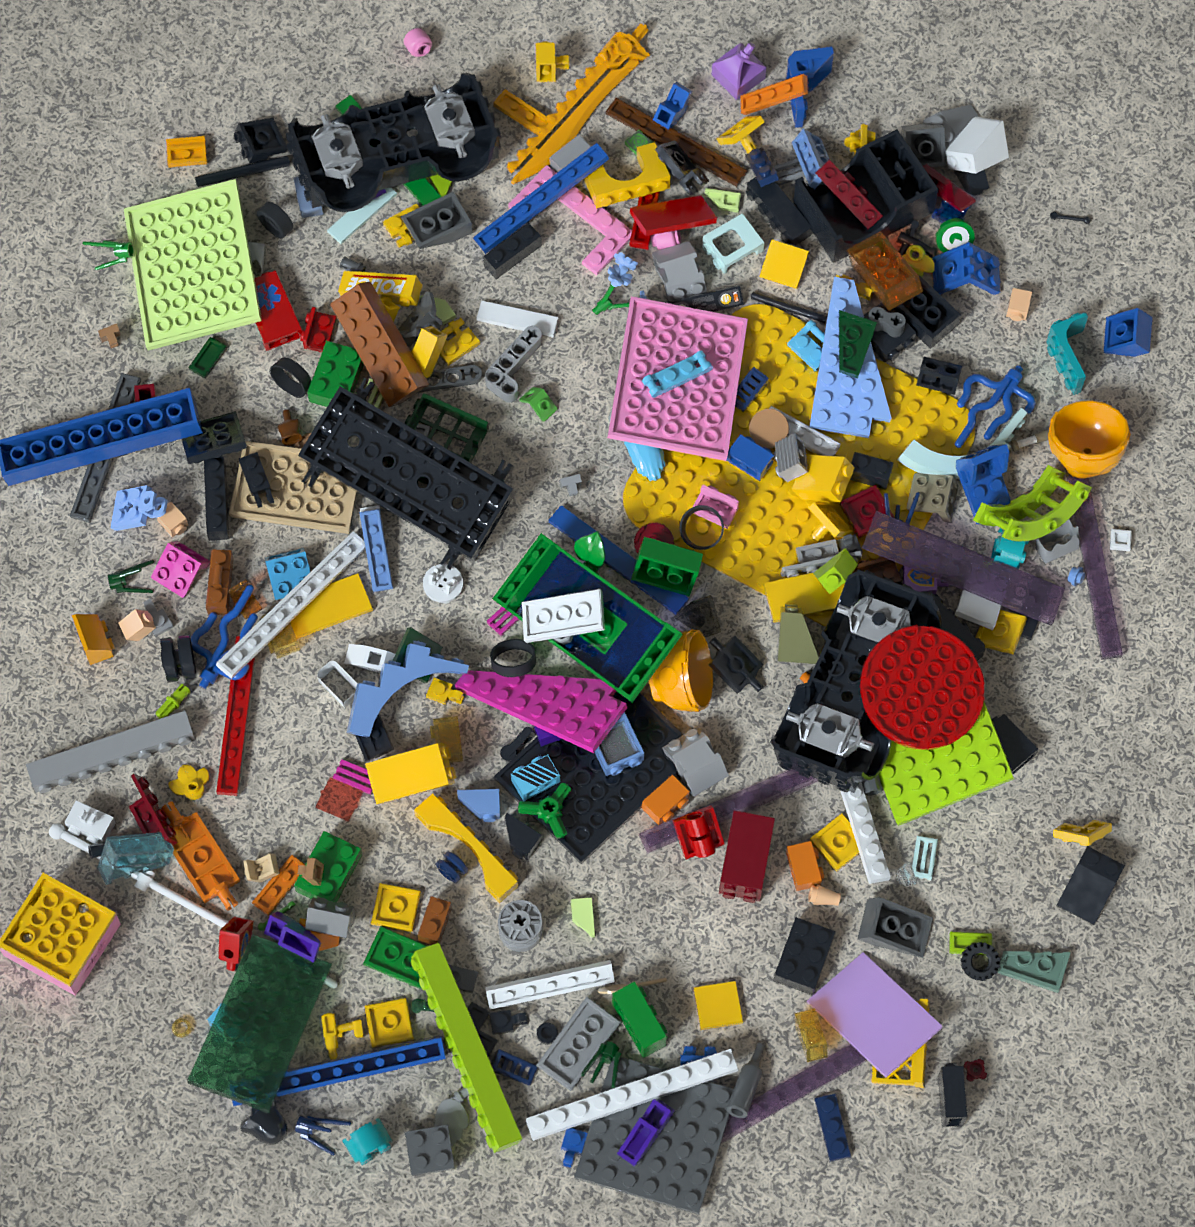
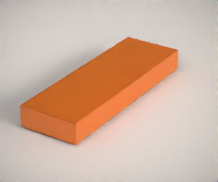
(278, 886)

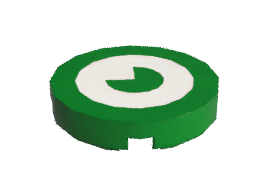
(954, 234)

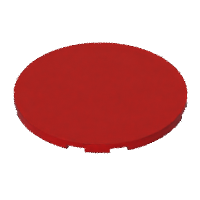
(922, 687)

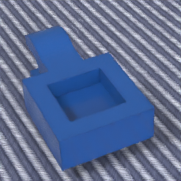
(572, 1144)

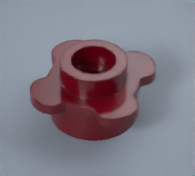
(975, 1064)

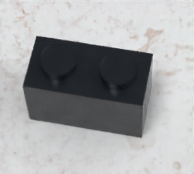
(871, 470)

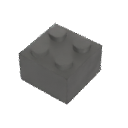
(429, 1150)

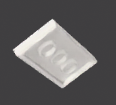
(563, 615)

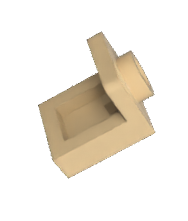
(262, 868)

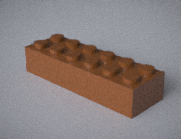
(379, 344)

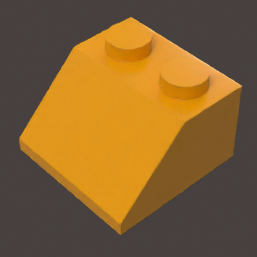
(93, 637)

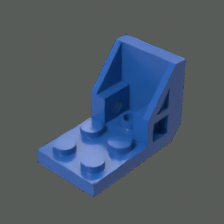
(816, 66)
(982, 476)

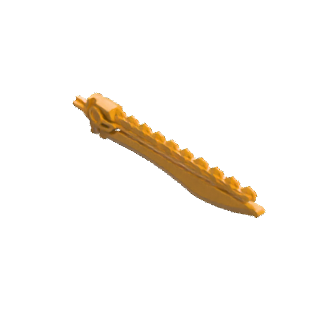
(611, 57)

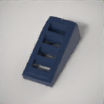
(749, 379)
(516, 1060)

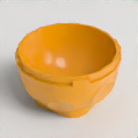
(1088, 438)
(684, 676)

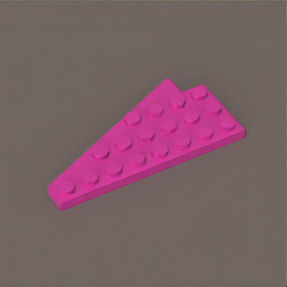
(564, 706)

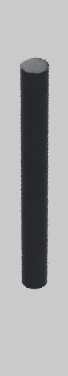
(788, 307)

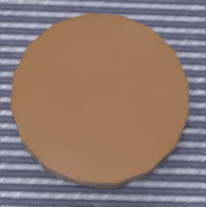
(768, 427)

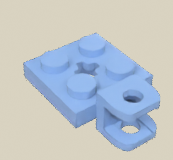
(144, 505)

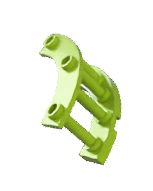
(1009, 516)

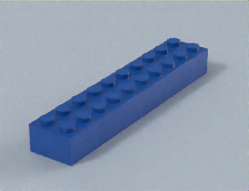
(99, 437)

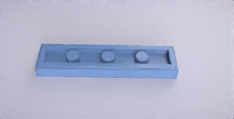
(376, 550)

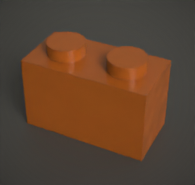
(434, 921)

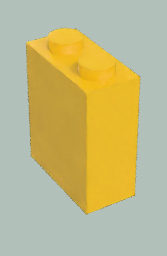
(825, 478)

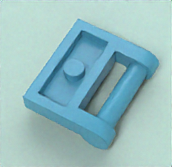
(805, 347)

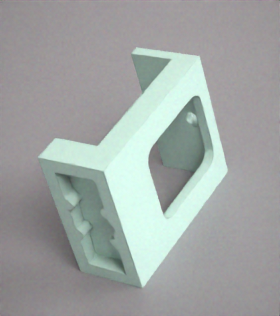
(752, 242)

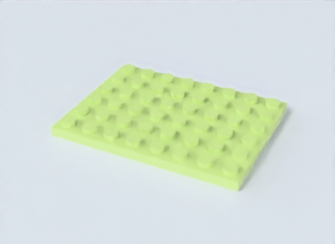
(192, 265)

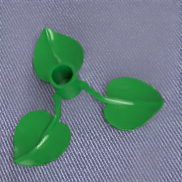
(591, 550)

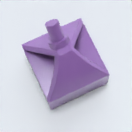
(739, 70)

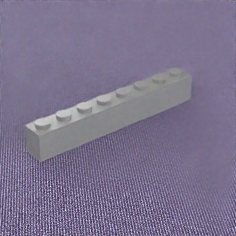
(109, 752)

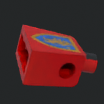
(234, 940)

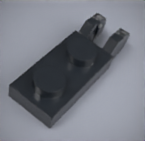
(255, 477)

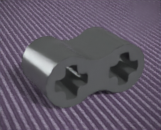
(887, 320)

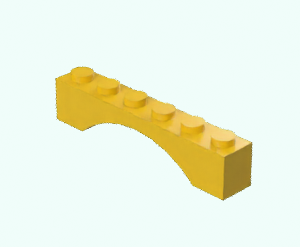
(437, 817)

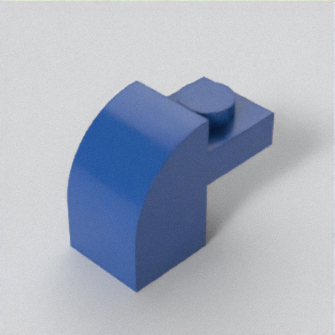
(674, 107)

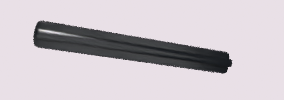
(242, 171)

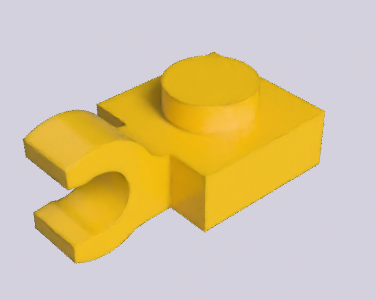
(442, 691)

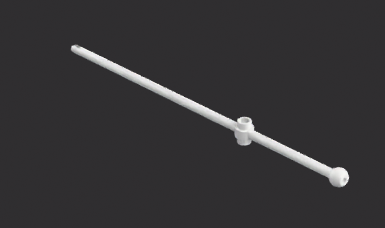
(146, 880)

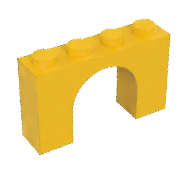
(609, 191)
(427, 345)

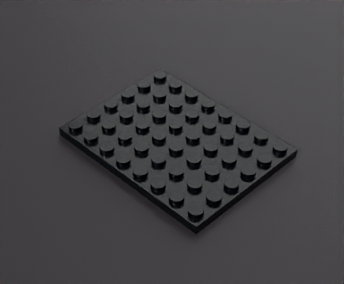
(599, 802)

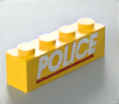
(397, 288)

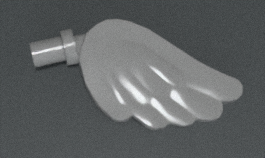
(453, 1114)

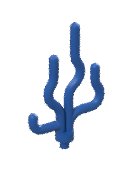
(1008, 386)
(211, 671)

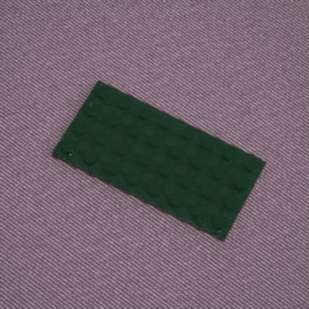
(259, 1024)

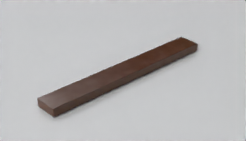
(696, 152)

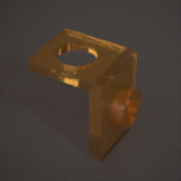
(251, 605)

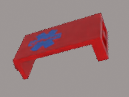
(278, 318)

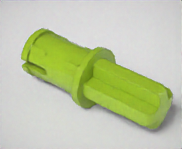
(173, 701)

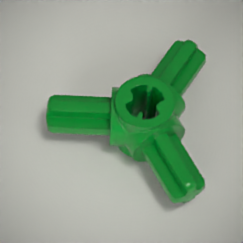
(553, 802)

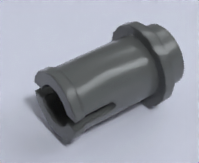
(351, 265)

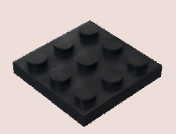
(219, 437)

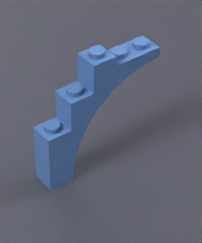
(417, 663)

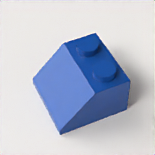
(1128, 333)

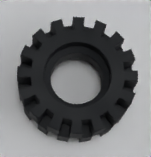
(970, 952)

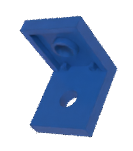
(969, 266)

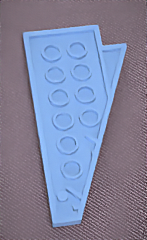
(840, 400)

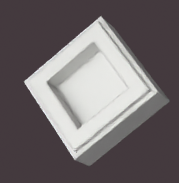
(1120, 539)

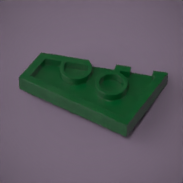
(854, 339)

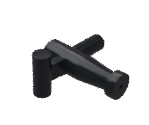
(909, 240)

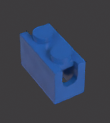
(750, 457)

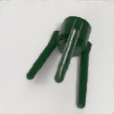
(118, 579)
(608, 1052)

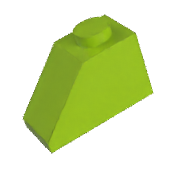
(836, 571)

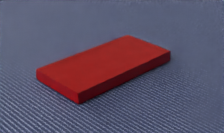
(673, 215)

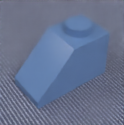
(482, 803)

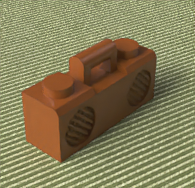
(219, 582)

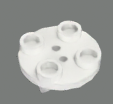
(450, 589)

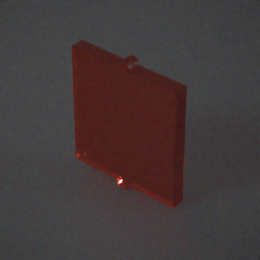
(339, 799)

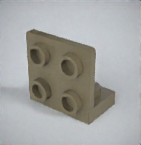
(936, 494)

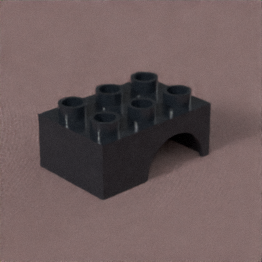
(895, 186)

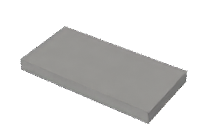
(578, 1043)

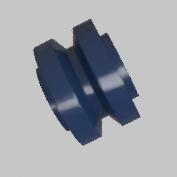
(451, 867)

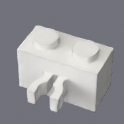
(89, 823)

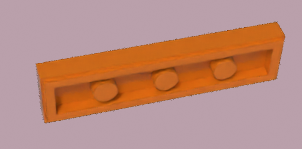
(774, 94)

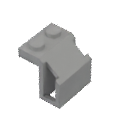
(679, 271)
(696, 761)

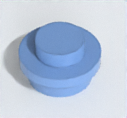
(1076, 576)

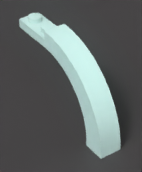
(929, 462)

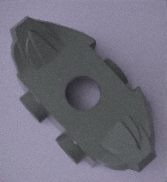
(421, 317)

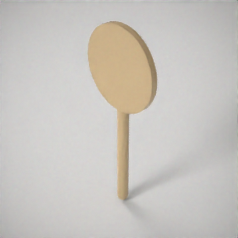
(613, 988)

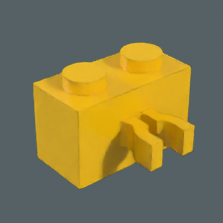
(547, 62)

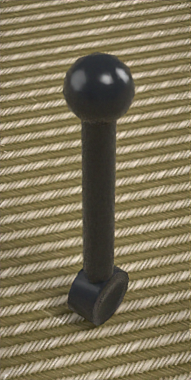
(1053, 215)

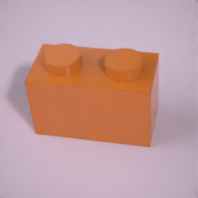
(666, 800)
(804, 866)

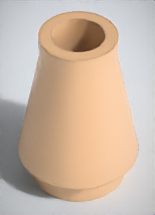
(822, 896)

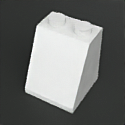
(978, 146)

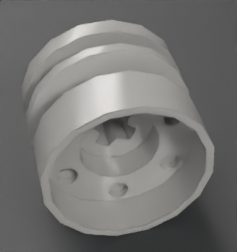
(520, 937)

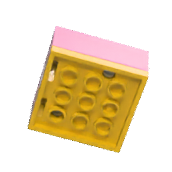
(59, 934)

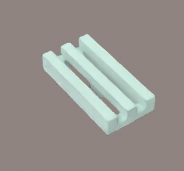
(926, 840)

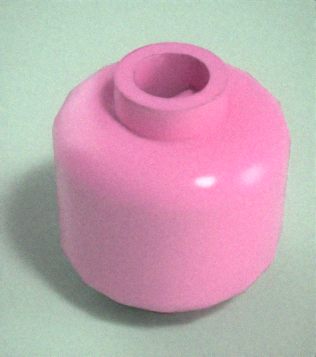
(417, 42)
(666, 239)

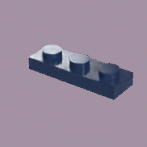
(761, 167)
(832, 1128)

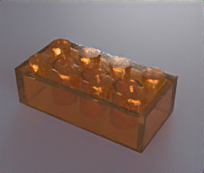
(884, 270)

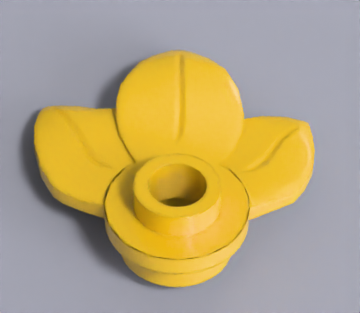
(188, 779)

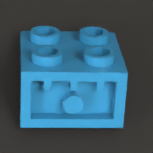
(287, 571)

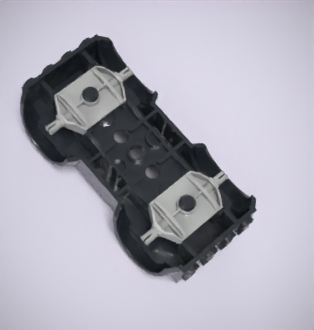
(346, 173)
(820, 730)

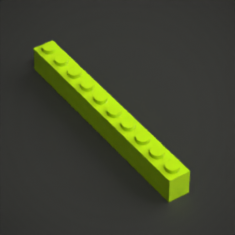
(466, 1048)

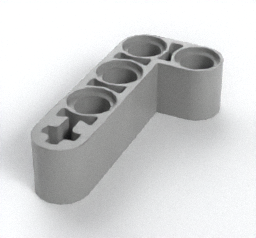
(516, 360)

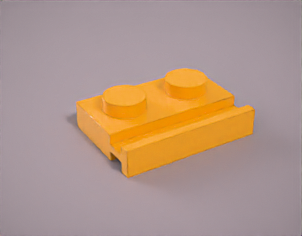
(186, 151)

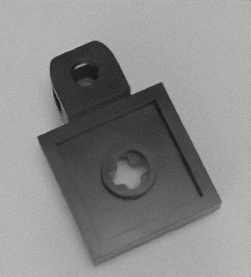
(681, 166)

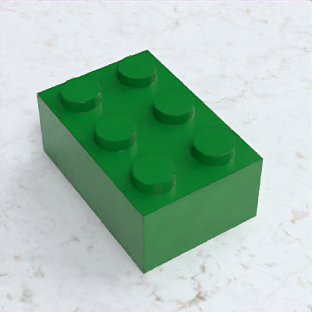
(336, 368)
(667, 566)
(339, 863)
(639, 1019)

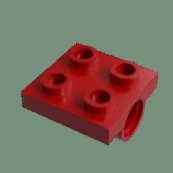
(698, 833)

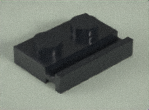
(377, 743)

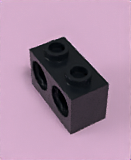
(939, 375)

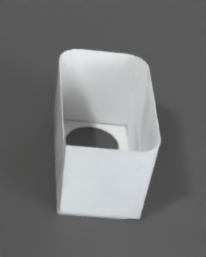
(329, 667)

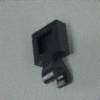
(503, 1021)

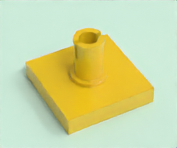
(741, 132)
(830, 521)

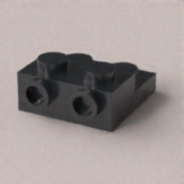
(259, 139)

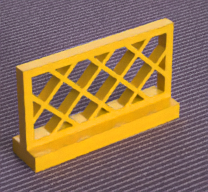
(917, 1066)

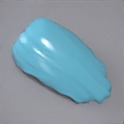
(647, 460)

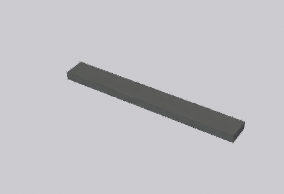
(97, 472)

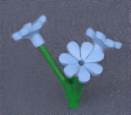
(617, 278)

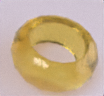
(186, 1033)

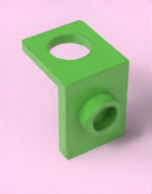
(539, 402)

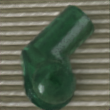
(419, 1005)

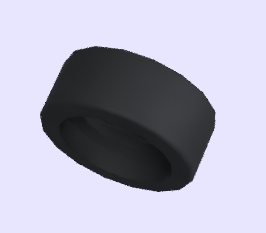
(275, 219)

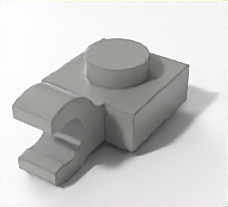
(160, 618)

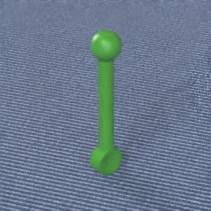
(261, 926)

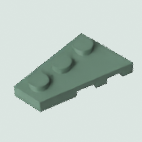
(1038, 969)

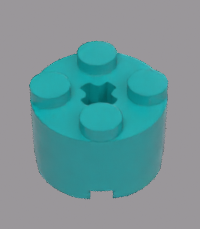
(1008, 551)
(368, 1141)

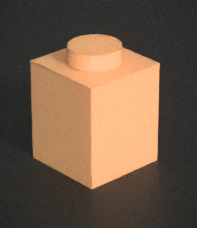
(1019, 304)
(173, 520)
(137, 625)

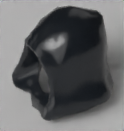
(265, 1127)

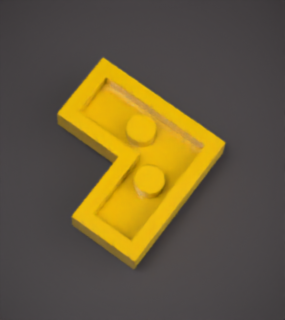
(1082, 834)

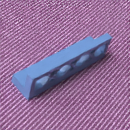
(811, 155)

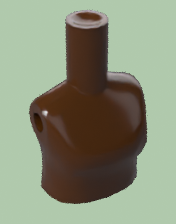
(290, 429)

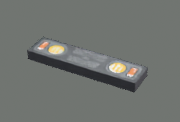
(713, 300)

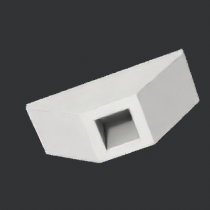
(367, 657)

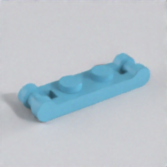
(677, 374)

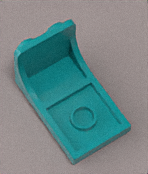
(1061, 350)

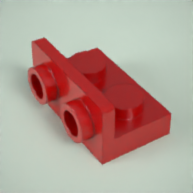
(318, 330)

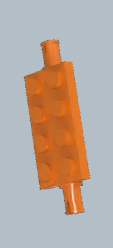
(201, 858)

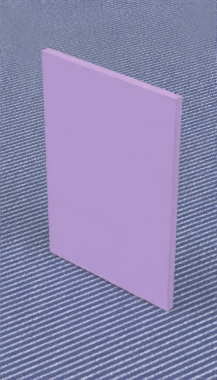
(874, 1014)

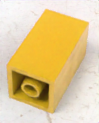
(411, 773)

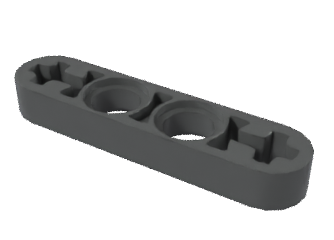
(443, 375)

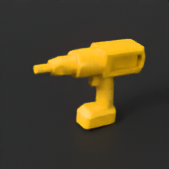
(332, 1032)

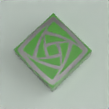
(636, 140)

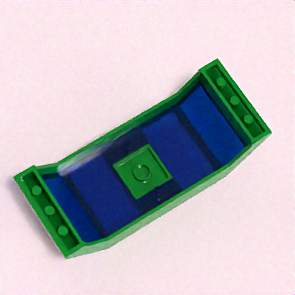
(633, 637)

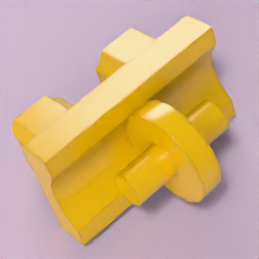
(859, 138)

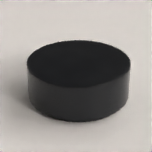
(547, 1033)

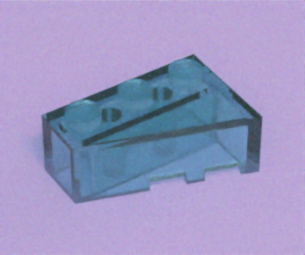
(132, 854)

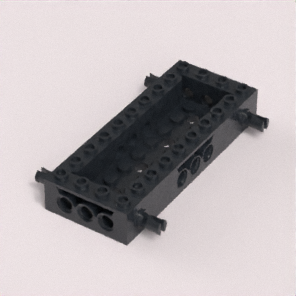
(397, 487)

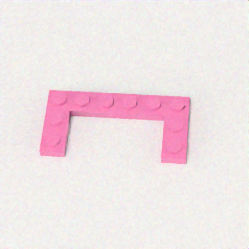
(616, 232)

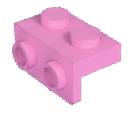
(724, 504)

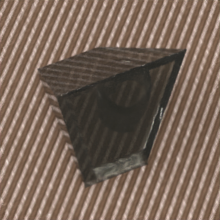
(700, 616)

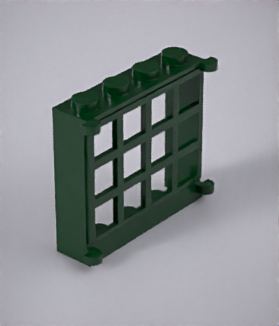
(472, 444)

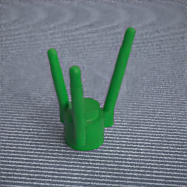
(121, 249)

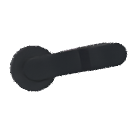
(508, 751)

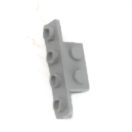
(813, 557)

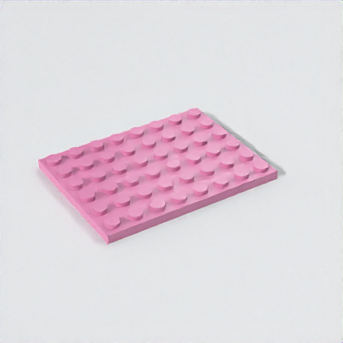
(696, 414)

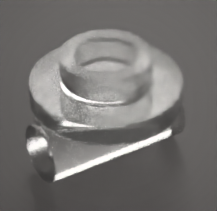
(905, 875)

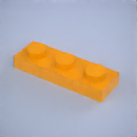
(519, 111)

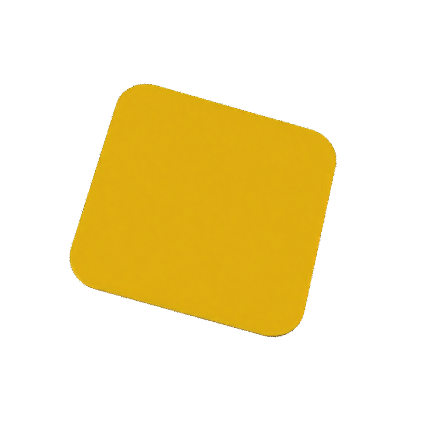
(769, 513)

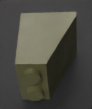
(794, 637)

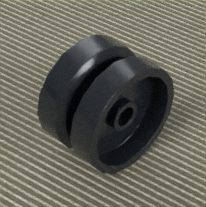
(174, 658)

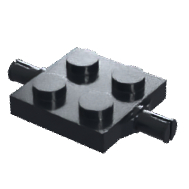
(736, 664)

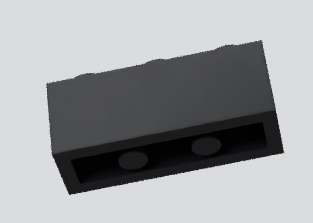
(512, 251)

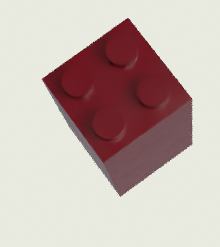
(746, 856)

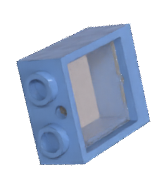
(619, 748)

